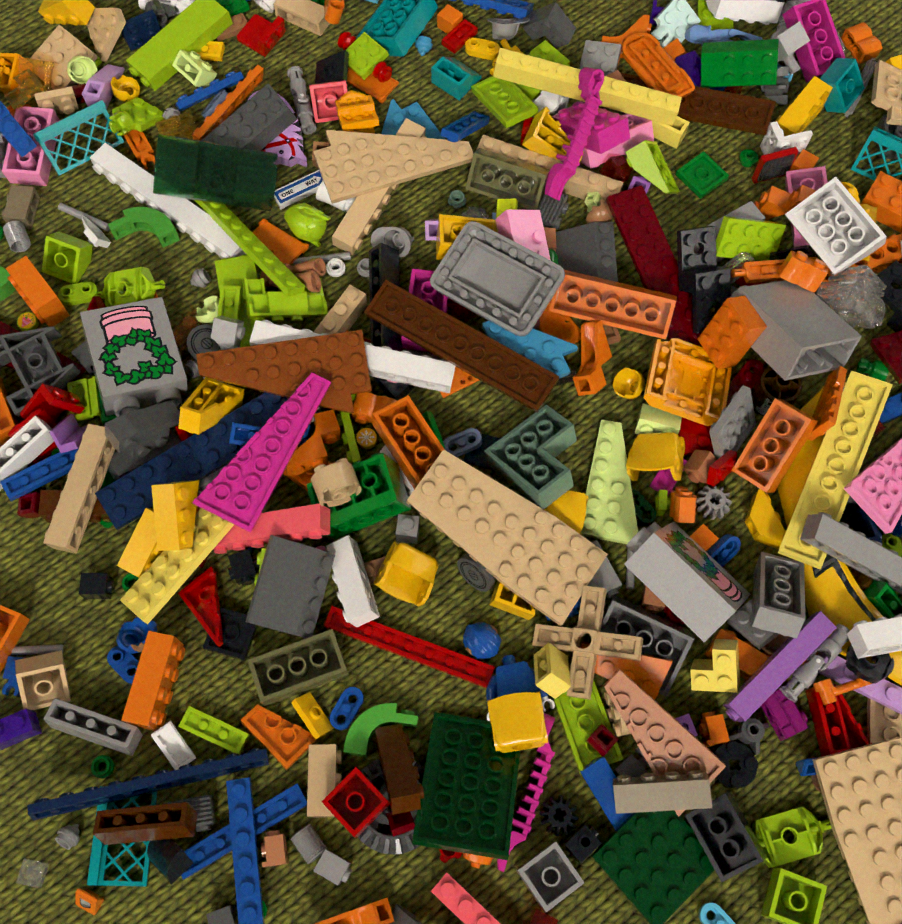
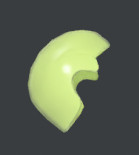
(81, 68)
(209, 311)

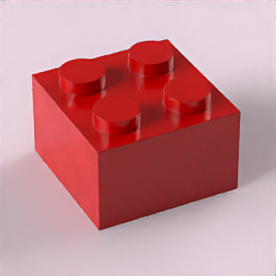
(355, 802)

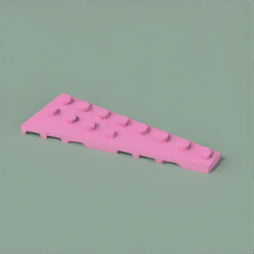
(880, 488)

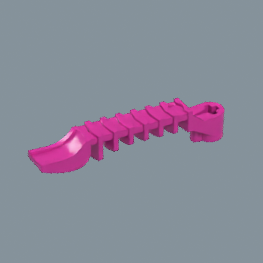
(590, 84)
(544, 763)

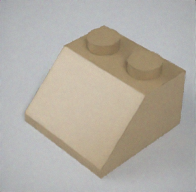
(42, 680)

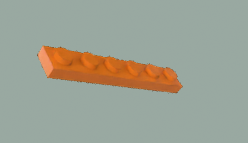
(231, 103)

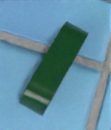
(645, 506)

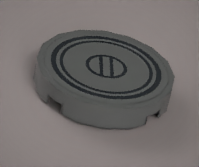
(200, 341)
(475, 573)

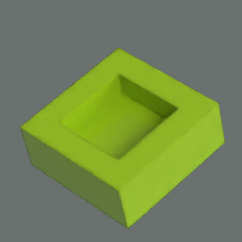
(662, 502)

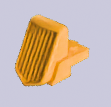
(356, 112)

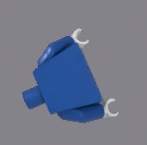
(512, 679)

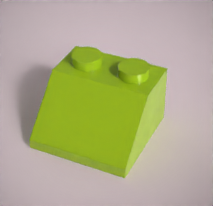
(66, 257)

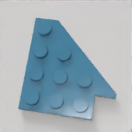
(413, 112)
(535, 346)

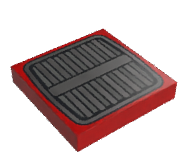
(774, 164)

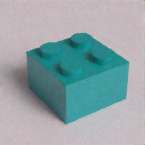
(846, 84)

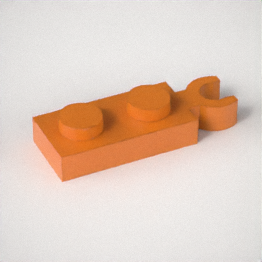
(140, 147)

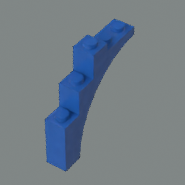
(15, 133)

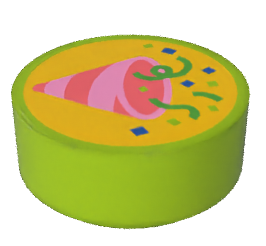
(27, 321)

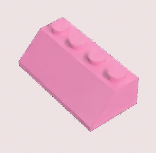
(639, 129)

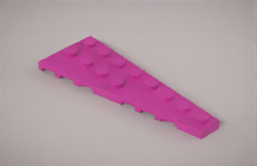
(251, 476)

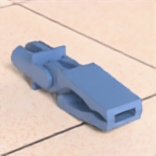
(702, 34)

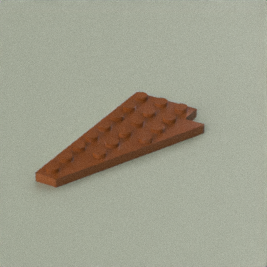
(285, 365)

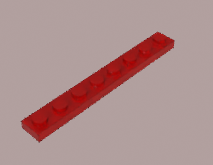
(412, 648)

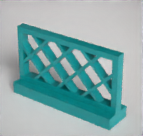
(66, 125)
(884, 139)
(100, 852)

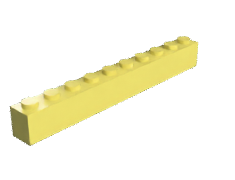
(565, 81)

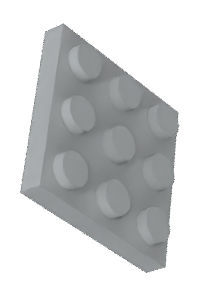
(734, 423)

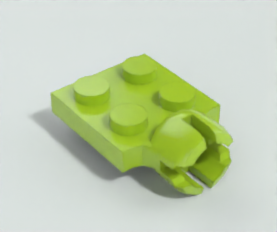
(134, 116)

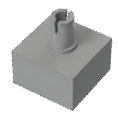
(789, 42)

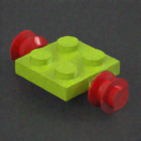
(365, 56)

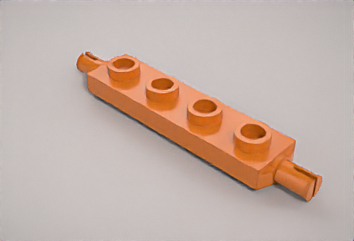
(761, 271)

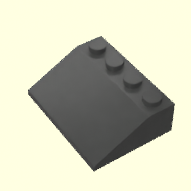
(588, 250)
(290, 587)
(660, 636)

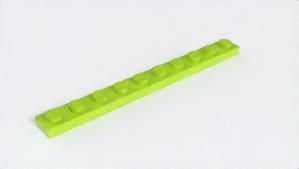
(253, 248)

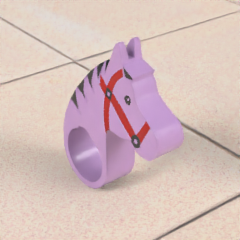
(288, 144)

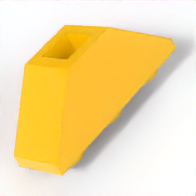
(764, 521)

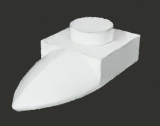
(94, 234)

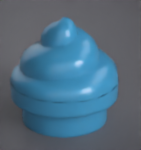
(423, 45)

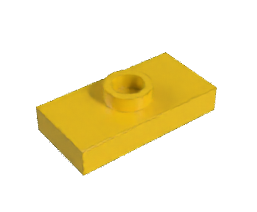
(312, 715)

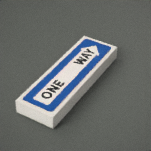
(298, 190)

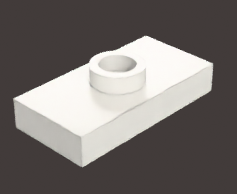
(173, 745)

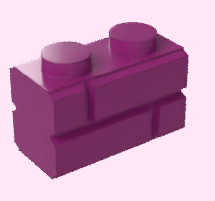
(784, 716)

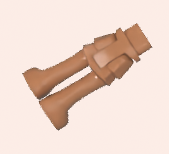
(309, 274)

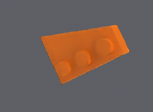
(280, 737)

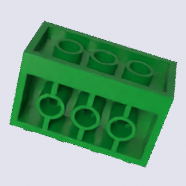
(380, 497)

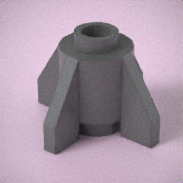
(161, 11)
(776, 92)
(745, 736)

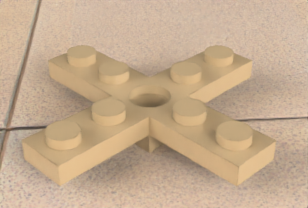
(601, 643)

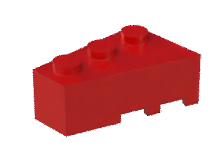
(834, 724)

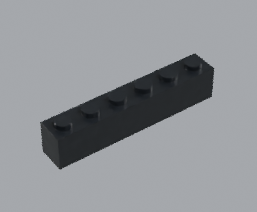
(382, 267)

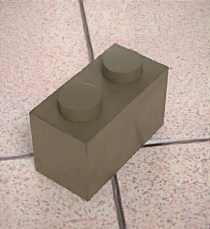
(21, 205)

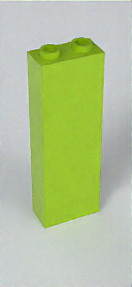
(188, 31)
(231, 273)

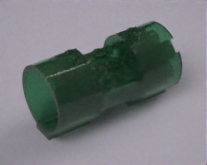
(214, 173)

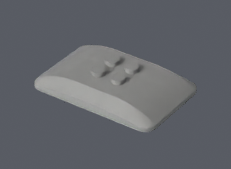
(497, 278)

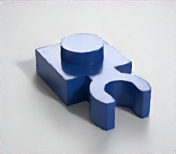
(10, 675)

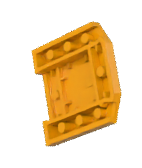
(686, 382)

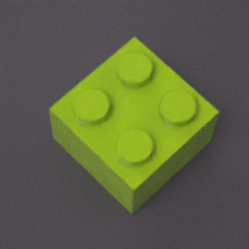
(793, 898)

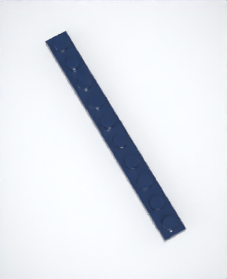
(143, 785)

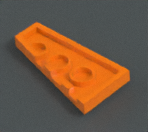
(647, 673)

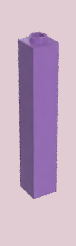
(778, 667)

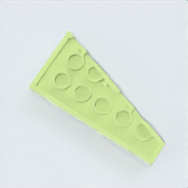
(609, 490)

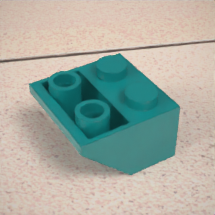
(453, 76)

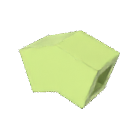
(592, 199)

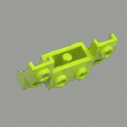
(279, 306)

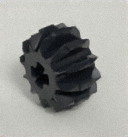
(566, 819)

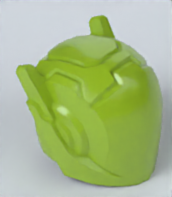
(306, 222)

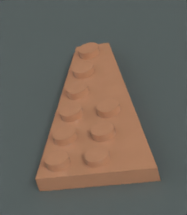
(658, 734)

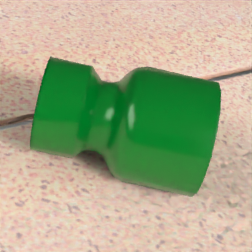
(874, 369)

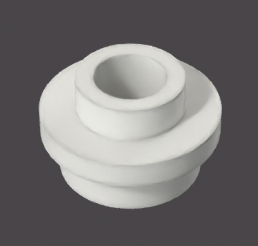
(335, 262)

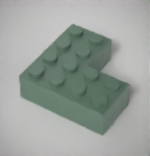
(528, 456)

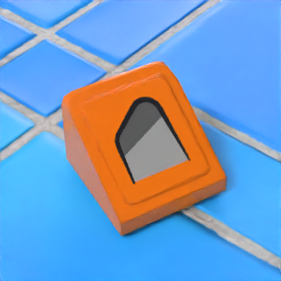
(88, 900)

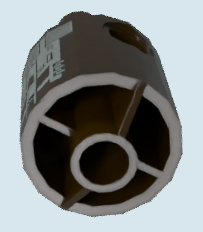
(773, 386)

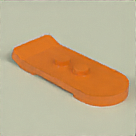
(655, 66)

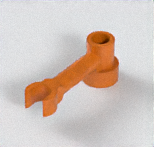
(828, 691)

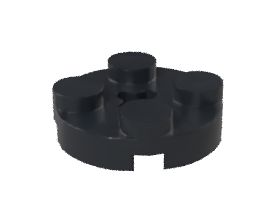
(869, 671)
(746, 762)

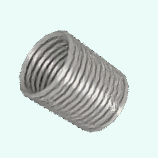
(16, 236)
(308, 843)

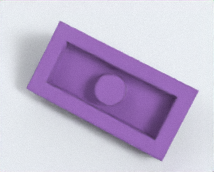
(67, 434)

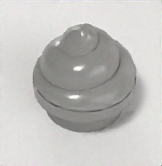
(200, 278)
(68, 836)

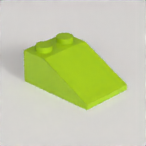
(546, 52)
(649, 162)

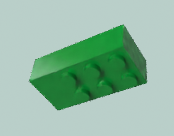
(739, 63)

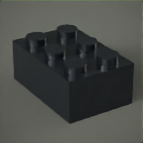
(726, 837)

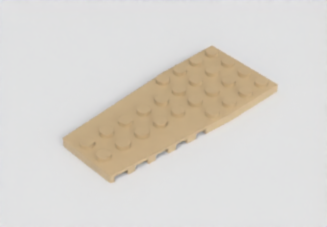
(508, 536)
(865, 815)

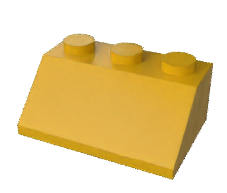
(450, 227)

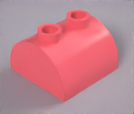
(324, 98)

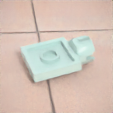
(674, 22)

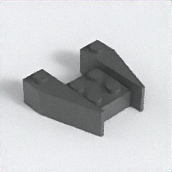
(34, 363)
(141, 437)

